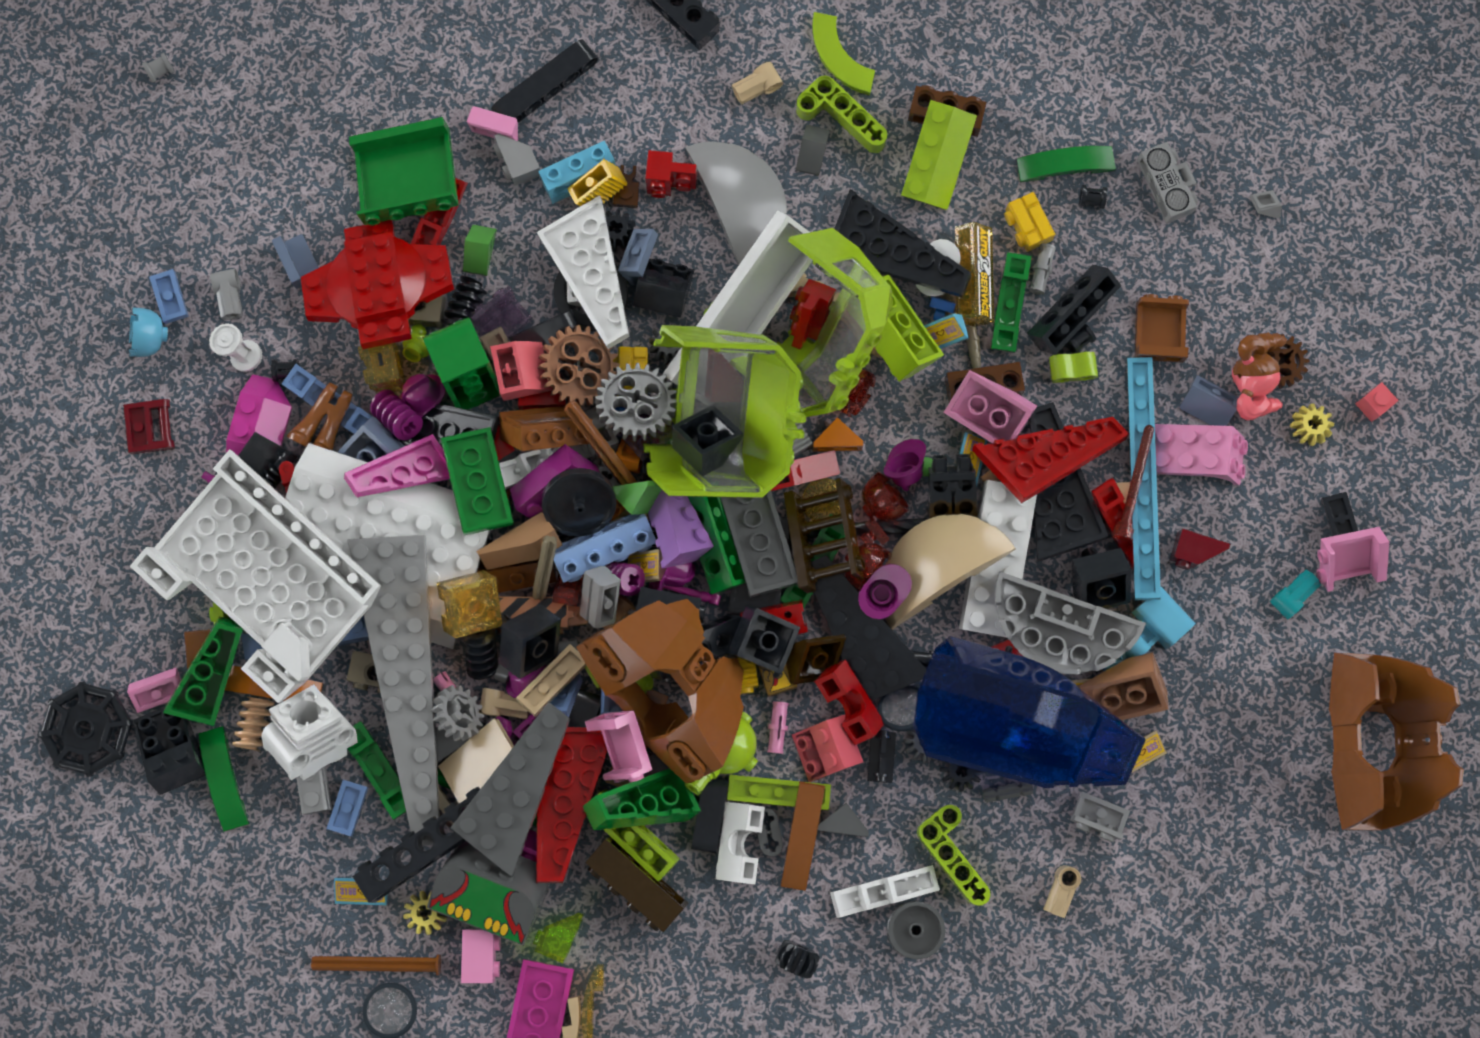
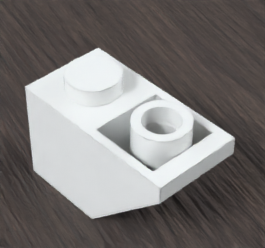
(290, 650)

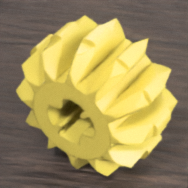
(1303, 429)
(421, 920)

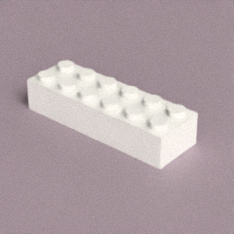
(1014, 519)

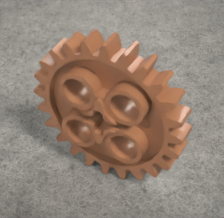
(582, 343)

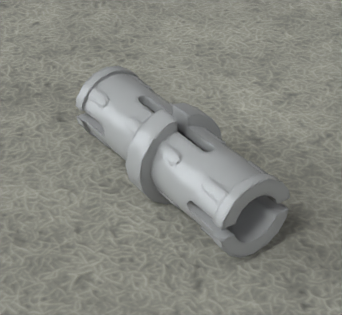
(1042, 269)

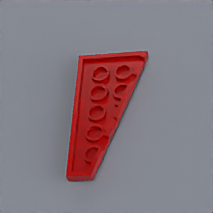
(1047, 456)
(562, 803)

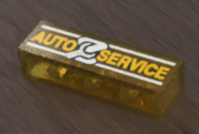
(976, 254)

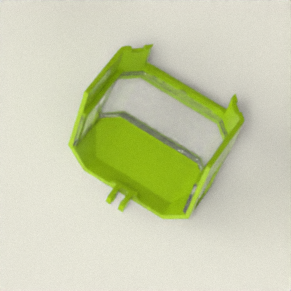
(852, 328)
(754, 388)

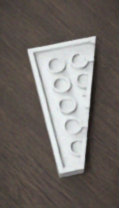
(586, 260)

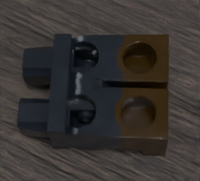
(950, 481)

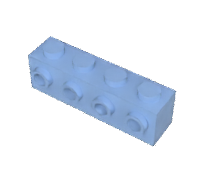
(609, 544)

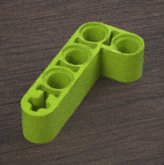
(843, 117)
(956, 859)

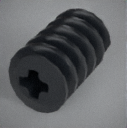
(464, 300)
(481, 654)

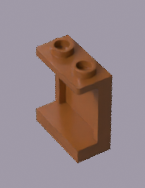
(1161, 328)

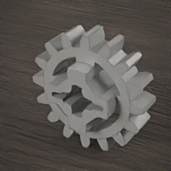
(457, 713)

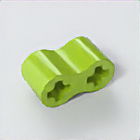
(1073, 367)

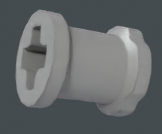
(158, 67)

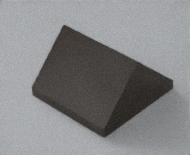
(812, 657)

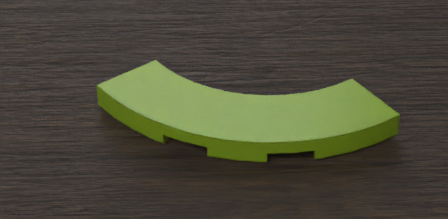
(836, 59)

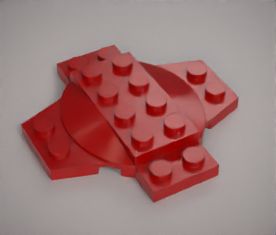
(377, 283)

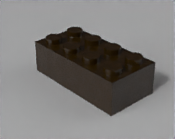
(641, 890)

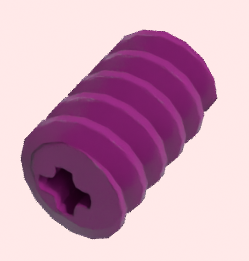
(395, 415)
(631, 577)

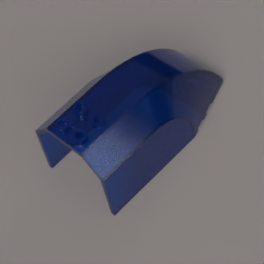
(1019, 720)

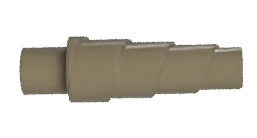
(973, 346)

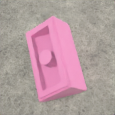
(492, 123)
(153, 690)

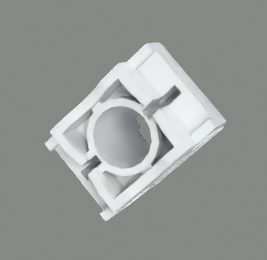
(307, 733)

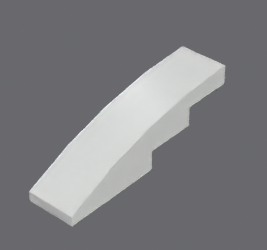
(524, 463)
(884, 891)

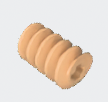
(253, 723)

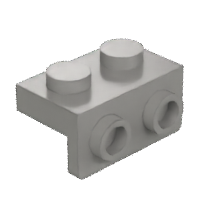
(1100, 816)

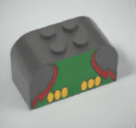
(486, 896)

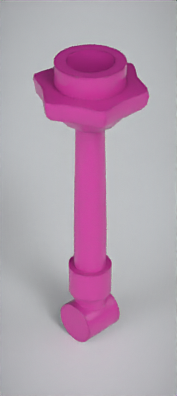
(705, 596)

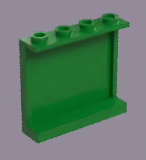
(404, 171)

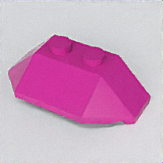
(259, 409)

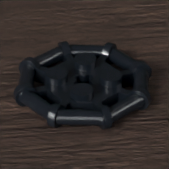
(100, 731)

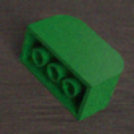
(462, 364)

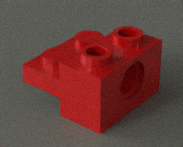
(664, 174)
(810, 311)

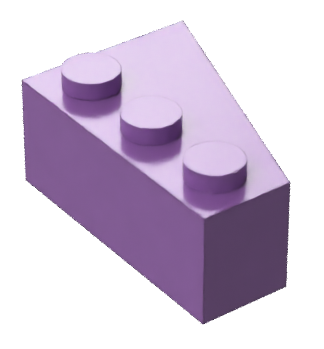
(678, 530)

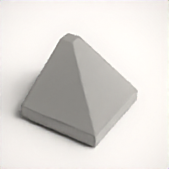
(1267, 204)

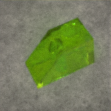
(558, 937)

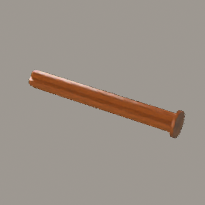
(598, 443)
(392, 964)

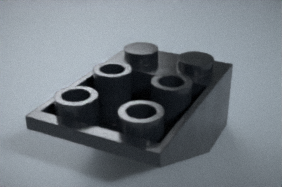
(168, 750)

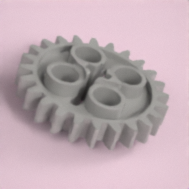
(629, 421)

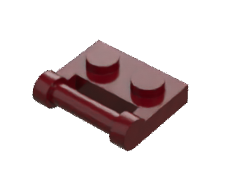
(140, 426)

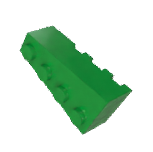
(205, 680)
(648, 801)

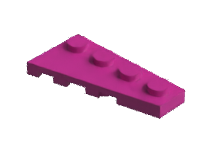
(406, 467)

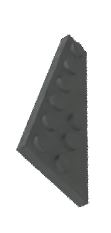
(508, 801)

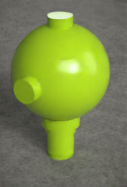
(740, 756)

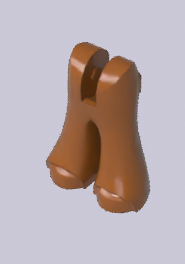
(305, 430)

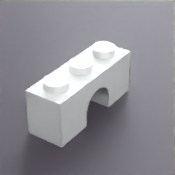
(738, 823)

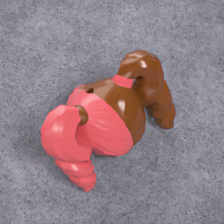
(1257, 375)

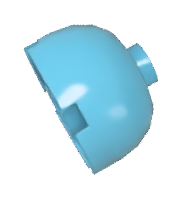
(146, 332)

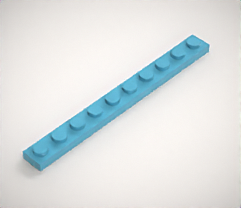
(1146, 507)

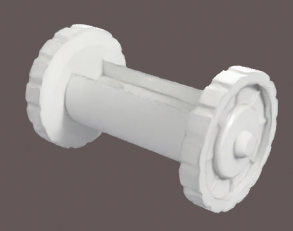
(227, 341)

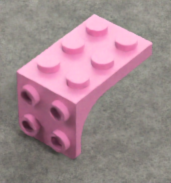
(1200, 451)

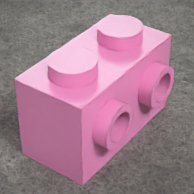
(479, 956)

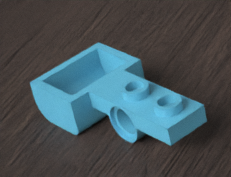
(1164, 623)

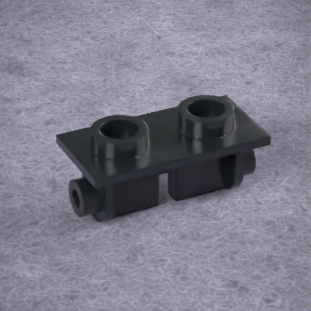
(881, 757)

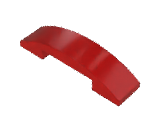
(1111, 506)

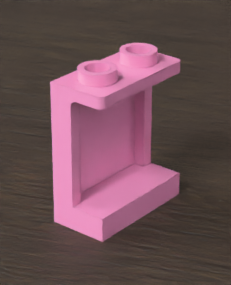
(1353, 556)
(623, 745)

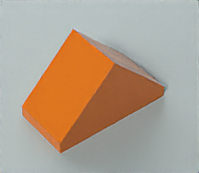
(837, 438)

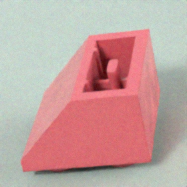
(518, 369)
(826, 749)

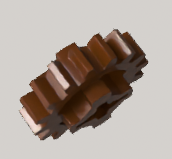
(1289, 368)

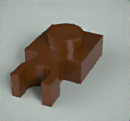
(629, 195)

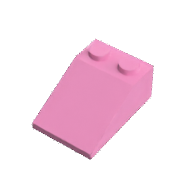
(989, 408)

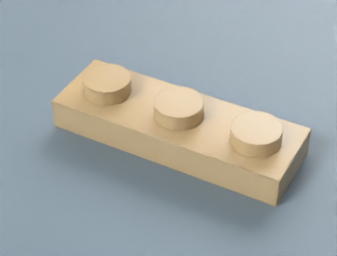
(551, 680)

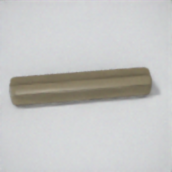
(544, 567)

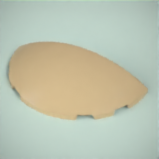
(942, 555)

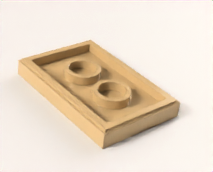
(476, 759)

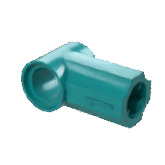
(1291, 598)

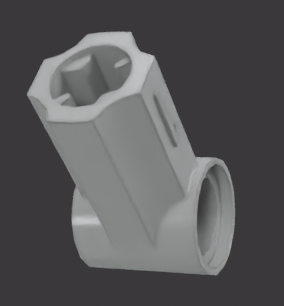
(226, 287)

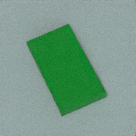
(477, 481)

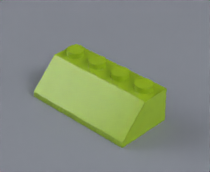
(938, 155)
(905, 340)

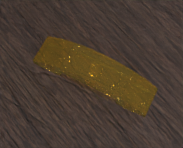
(595, 983)

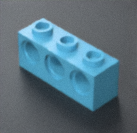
(564, 173)

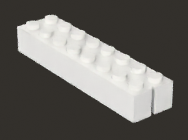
(756, 285)

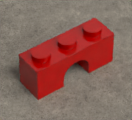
(861, 716)

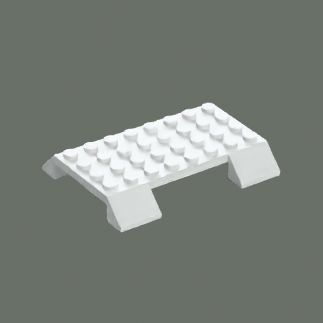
(424, 509)
(261, 569)

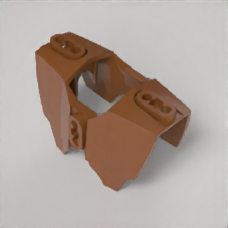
(671, 642)
(1417, 708)

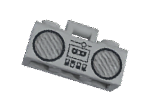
(1166, 184)

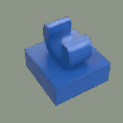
(941, 305)

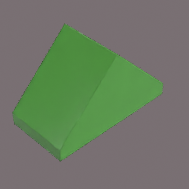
(478, 249)
(637, 497)

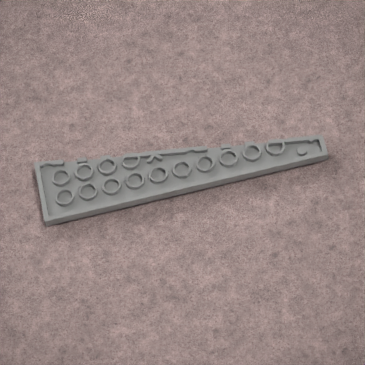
(403, 664)

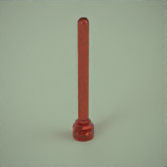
(1123, 529)

